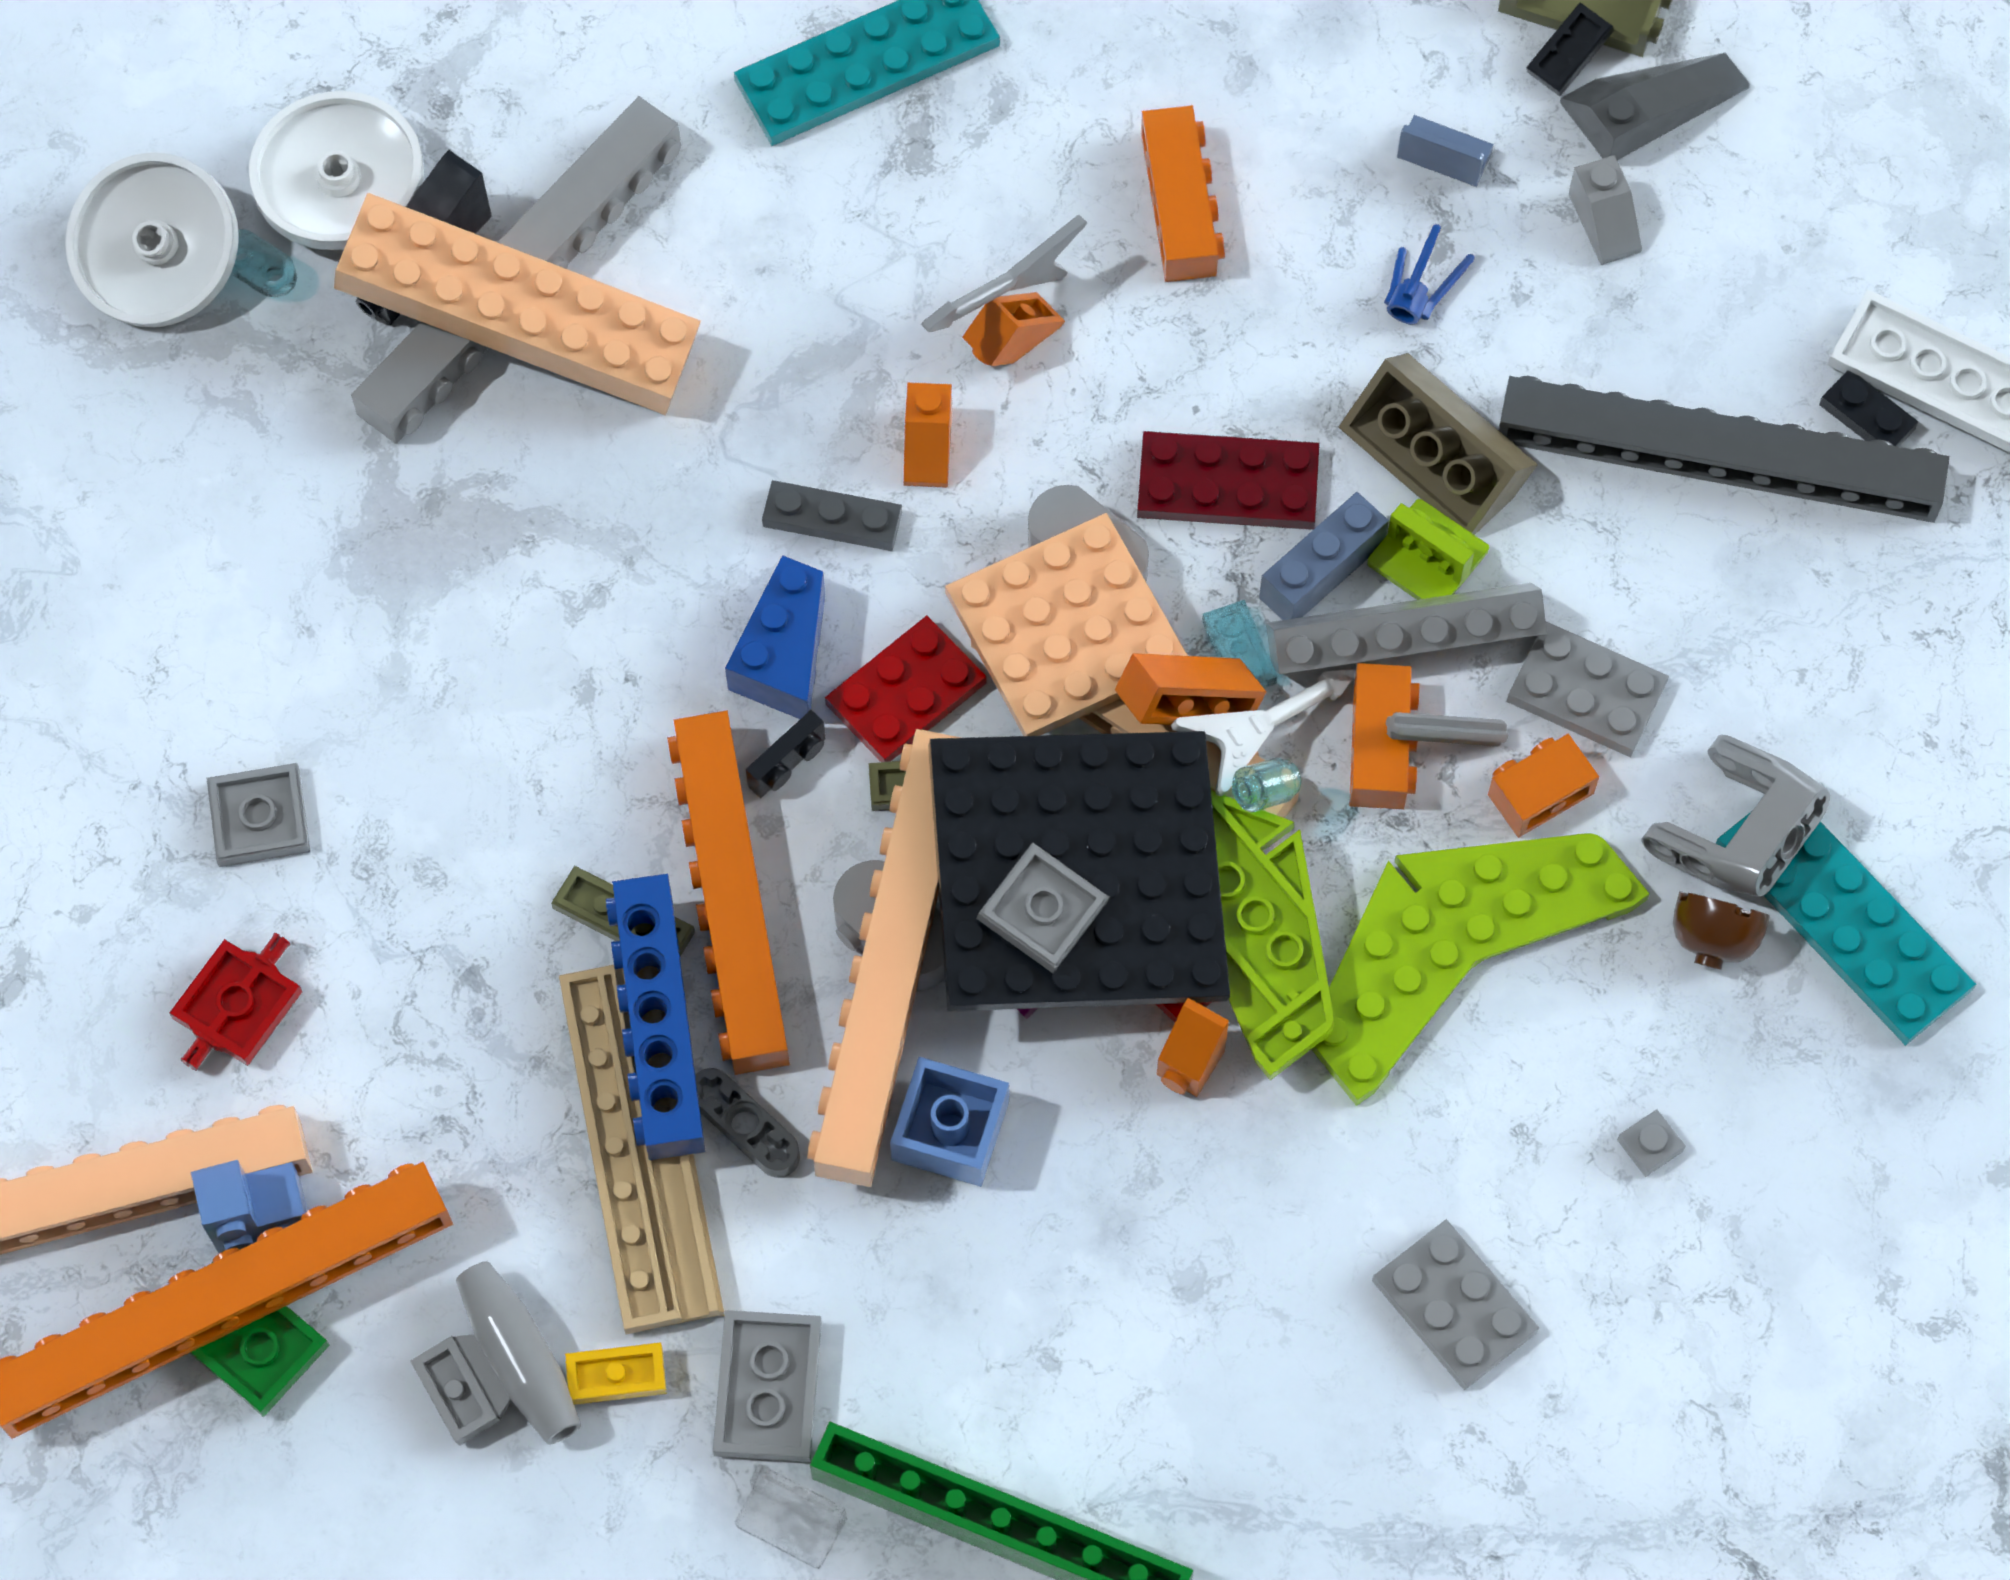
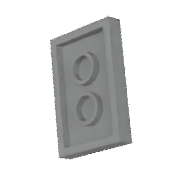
(1587, 689)
(1455, 1304)
(767, 1386)

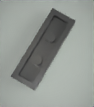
(832, 515)

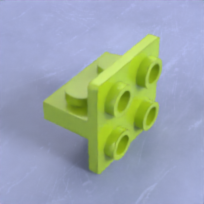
(1426, 552)

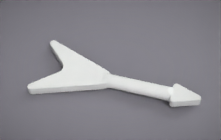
(1243, 733)

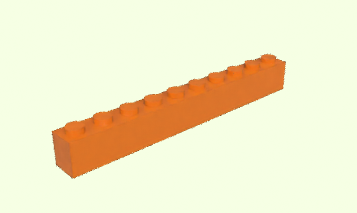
(219, 1297)

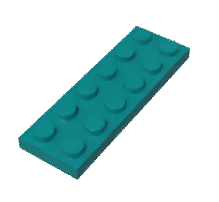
(862, 62)
(1865, 935)

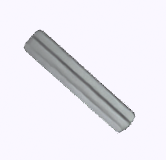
(1446, 729)

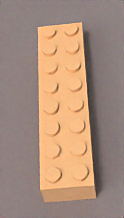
(515, 303)

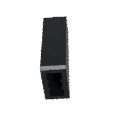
(450, 194)

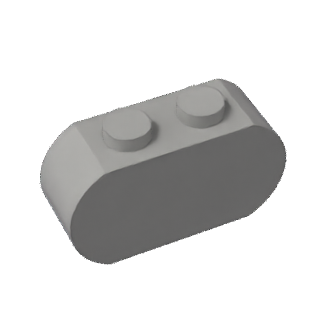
(1070, 506)
(853, 899)

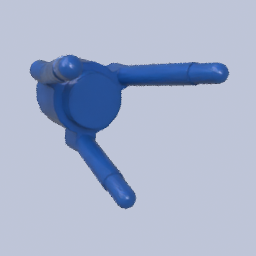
(1409, 299)

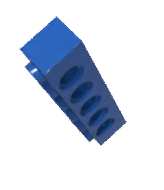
(681, 1129)

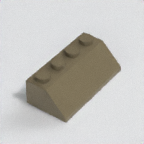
(1436, 443)

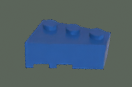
(781, 641)

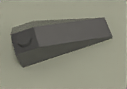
(1642, 105)

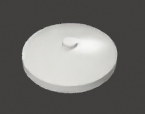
(324, 158)
(152, 240)

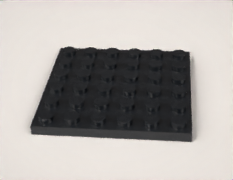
(1119, 814)

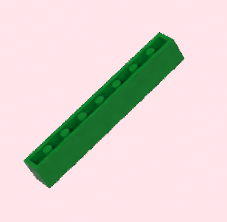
(979, 1513)

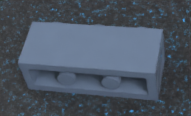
(1323, 558)

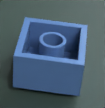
(949, 1121)

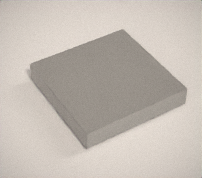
(258, 814)
(1042, 907)

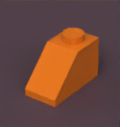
(1011, 328)
(927, 434)
(1192, 1049)

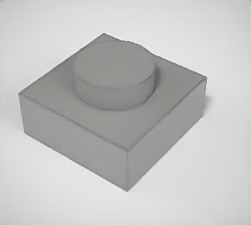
(1651, 1143)

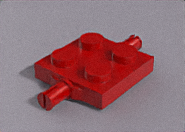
(236, 1002)

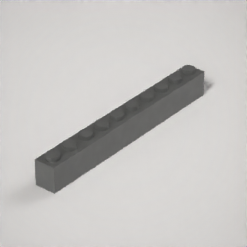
(1724, 448)

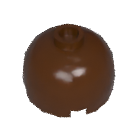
(1717, 929)

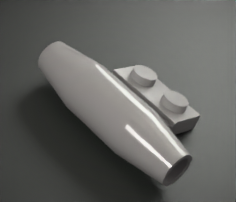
(502, 1363)

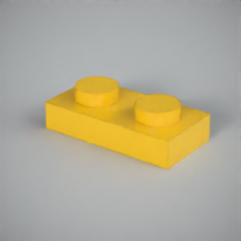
(616, 1373)

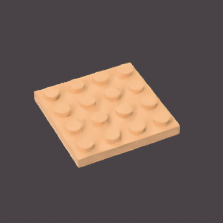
(1062, 623)

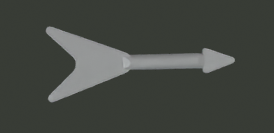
(1032, 270)

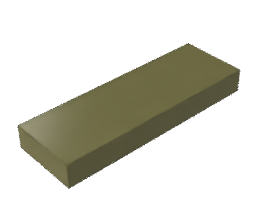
(584, 900)

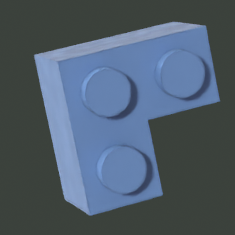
(243, 1205)

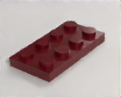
(1228, 480)

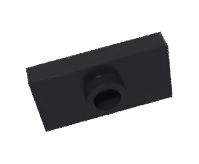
(1570, 49)

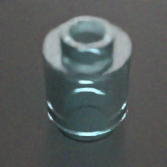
(1266, 784)

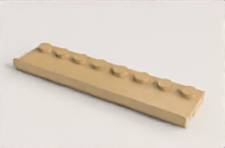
(648, 1206)

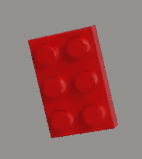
(905, 689)

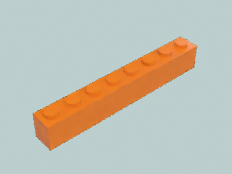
(731, 893)

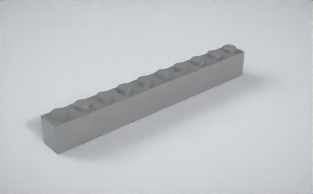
(553, 230)

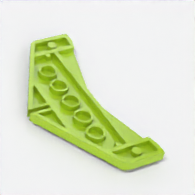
(1465, 910)
(1270, 936)

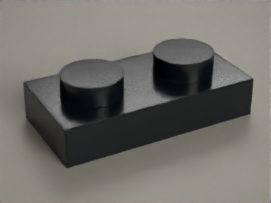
(1867, 410)
(774, 766)

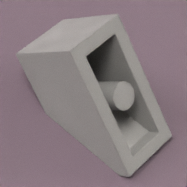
(1606, 209)

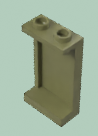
(1633, 20)

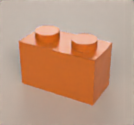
(1542, 784)

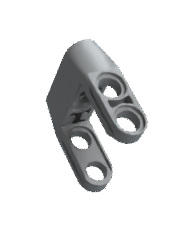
(1767, 837)

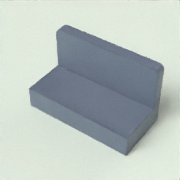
(1444, 150)

